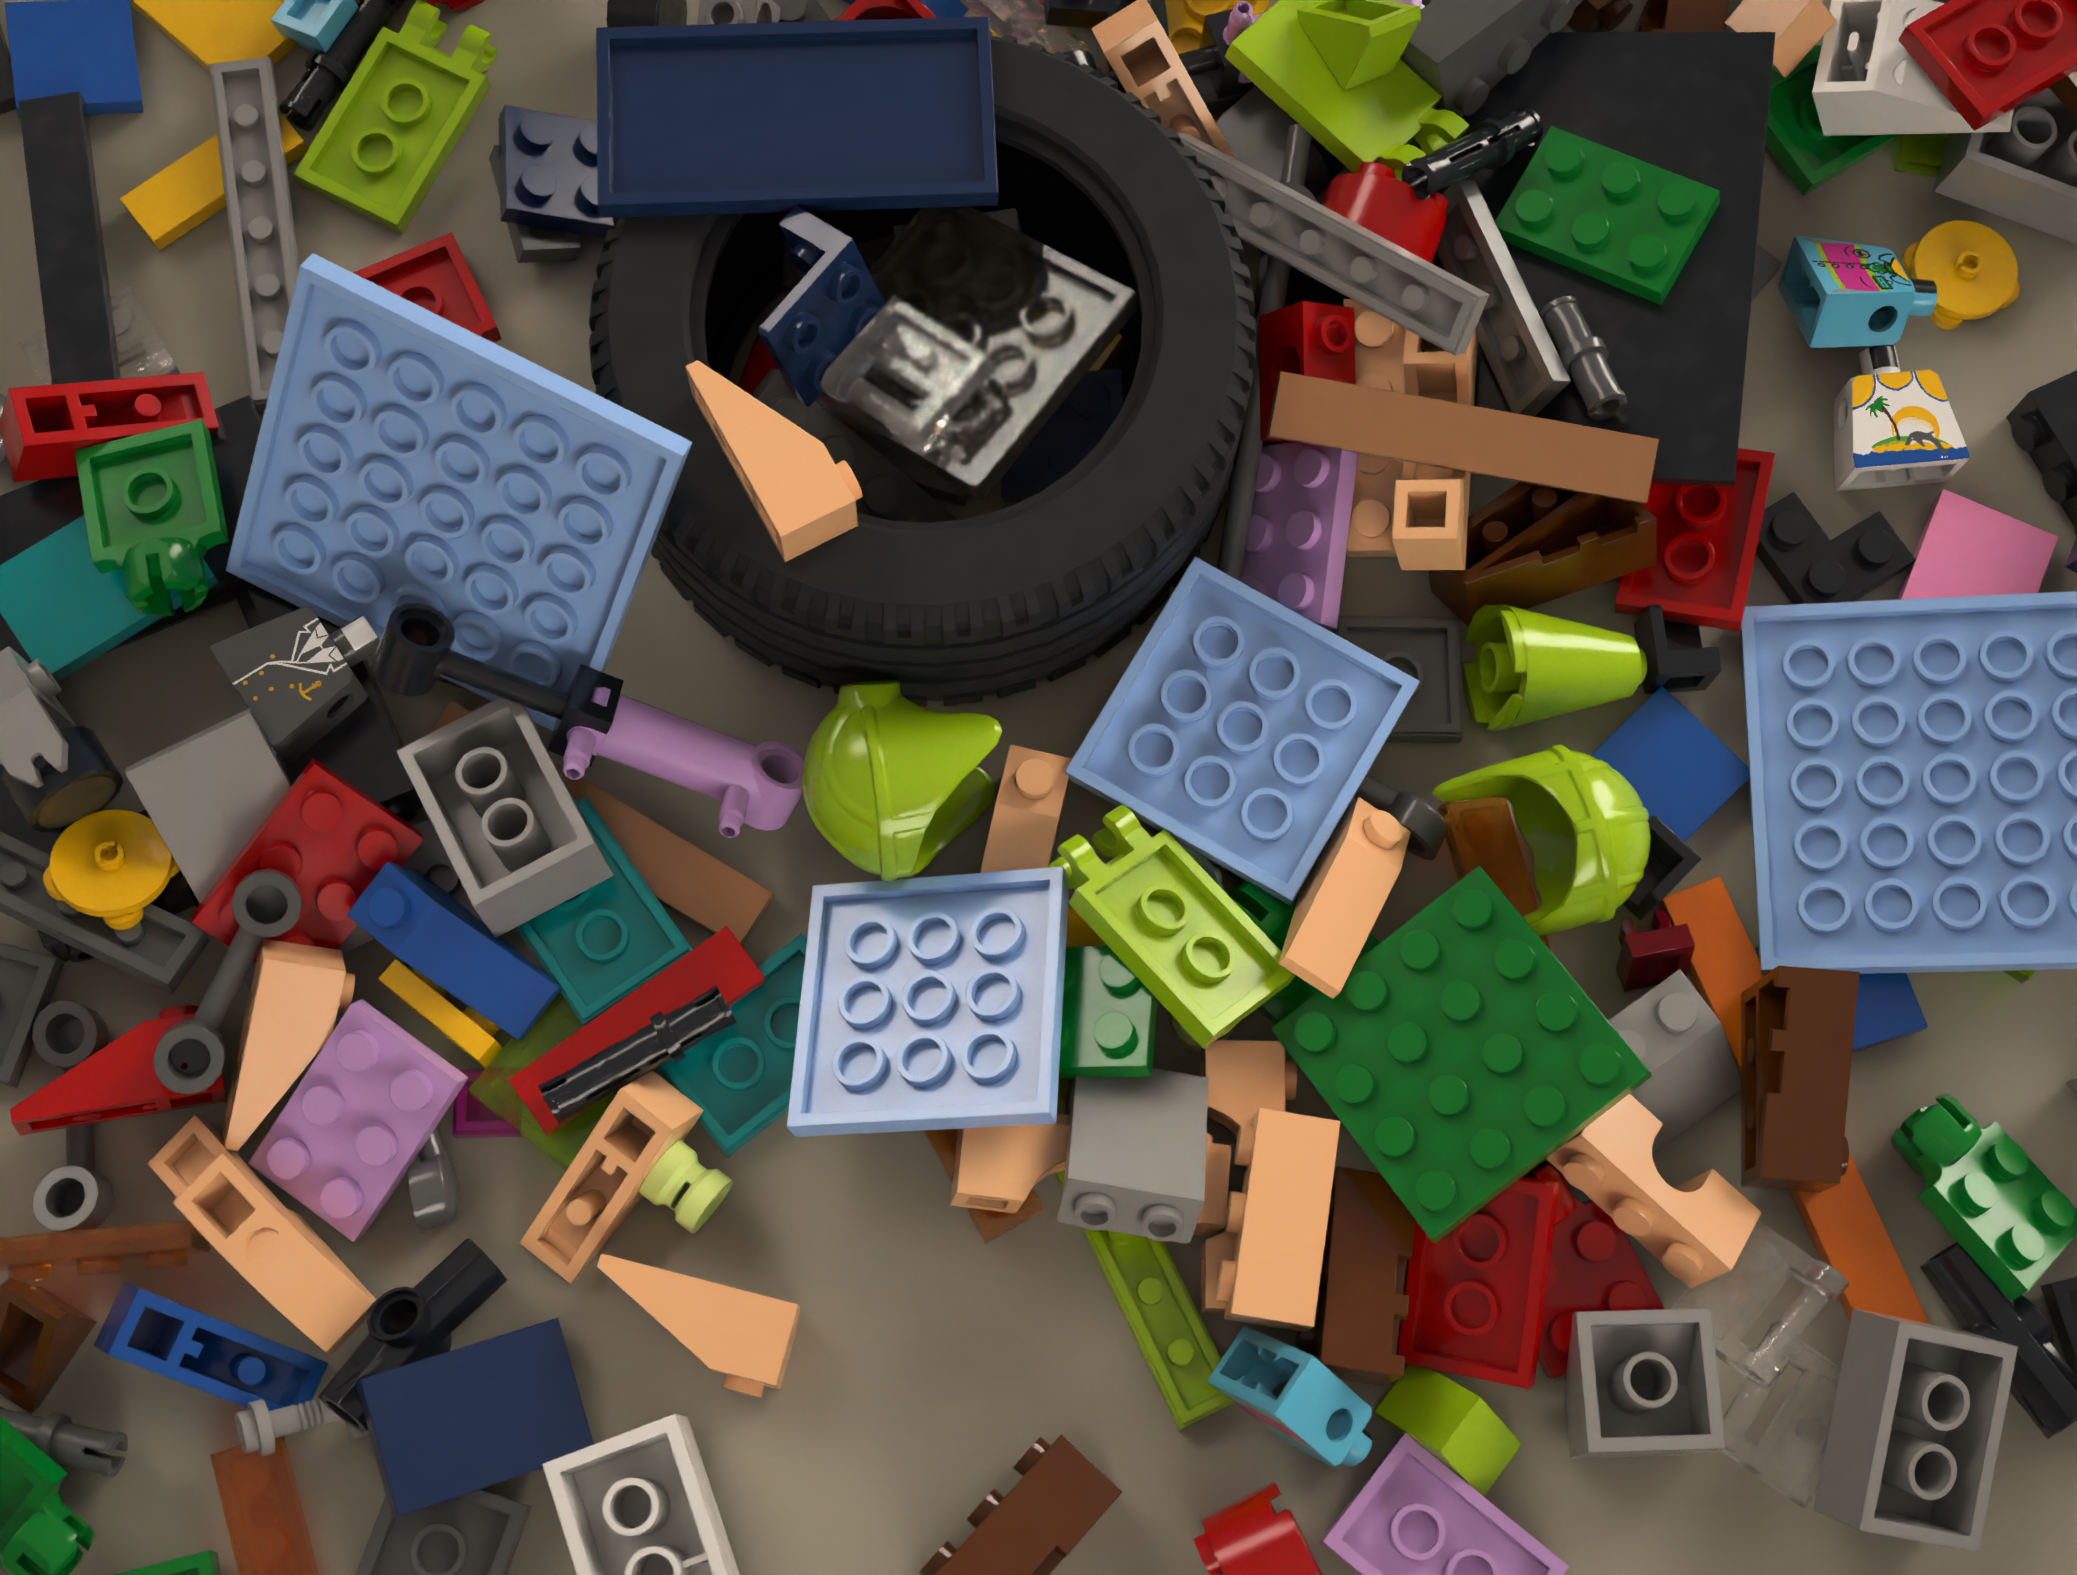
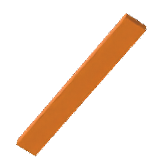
(1842, 1217)

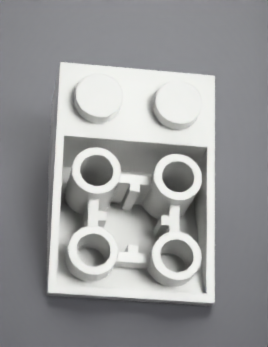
(1871, 81)

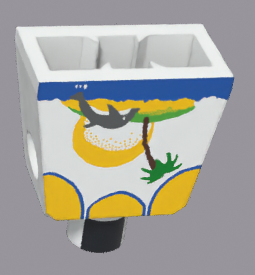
(1894, 427)

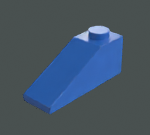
(453, 948)
(206, 1351)

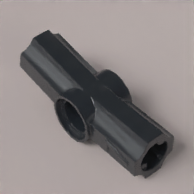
(414, 1324)
(2040, 1375)

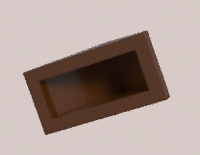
(36, 1341)

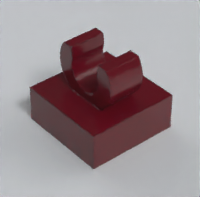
(1654, 954)

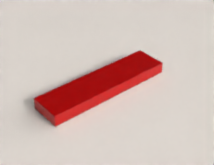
(714, 962)

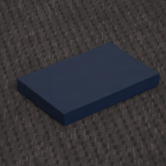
(473, 1416)

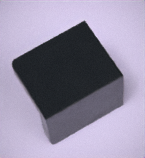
(1674, 654)
(1667, 865)

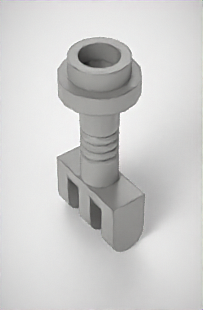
(260, 1427)

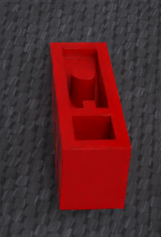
(51, 421)
(113, 1084)

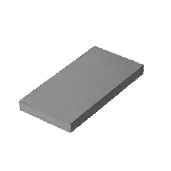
(213, 798)

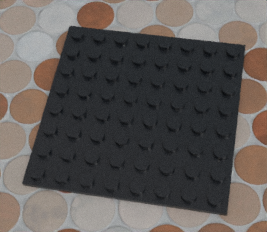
(1686, 107)

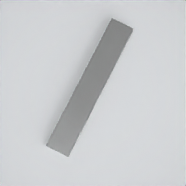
(256, 210)
(1343, 253)

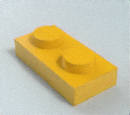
(466, 1029)

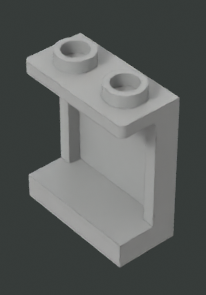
(1136, 1155)

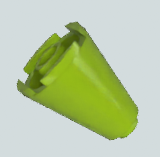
(1544, 666)

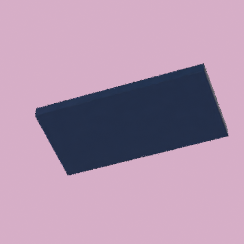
(795, 117)

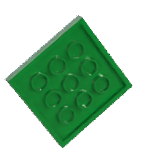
(1460, 1054)

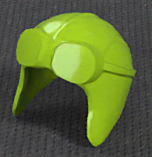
(896, 778)
(1580, 825)

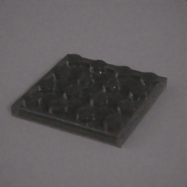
(1013, 299)

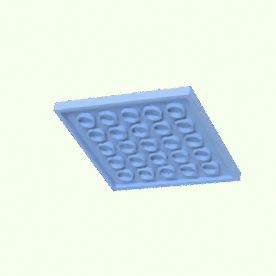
(449, 479)
(1914, 783)

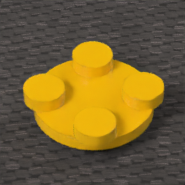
(1970, 269)
(110, 866)

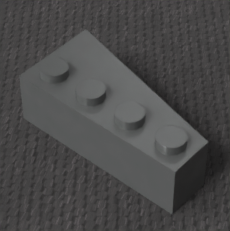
(1473, 44)

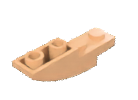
(261, 1236)

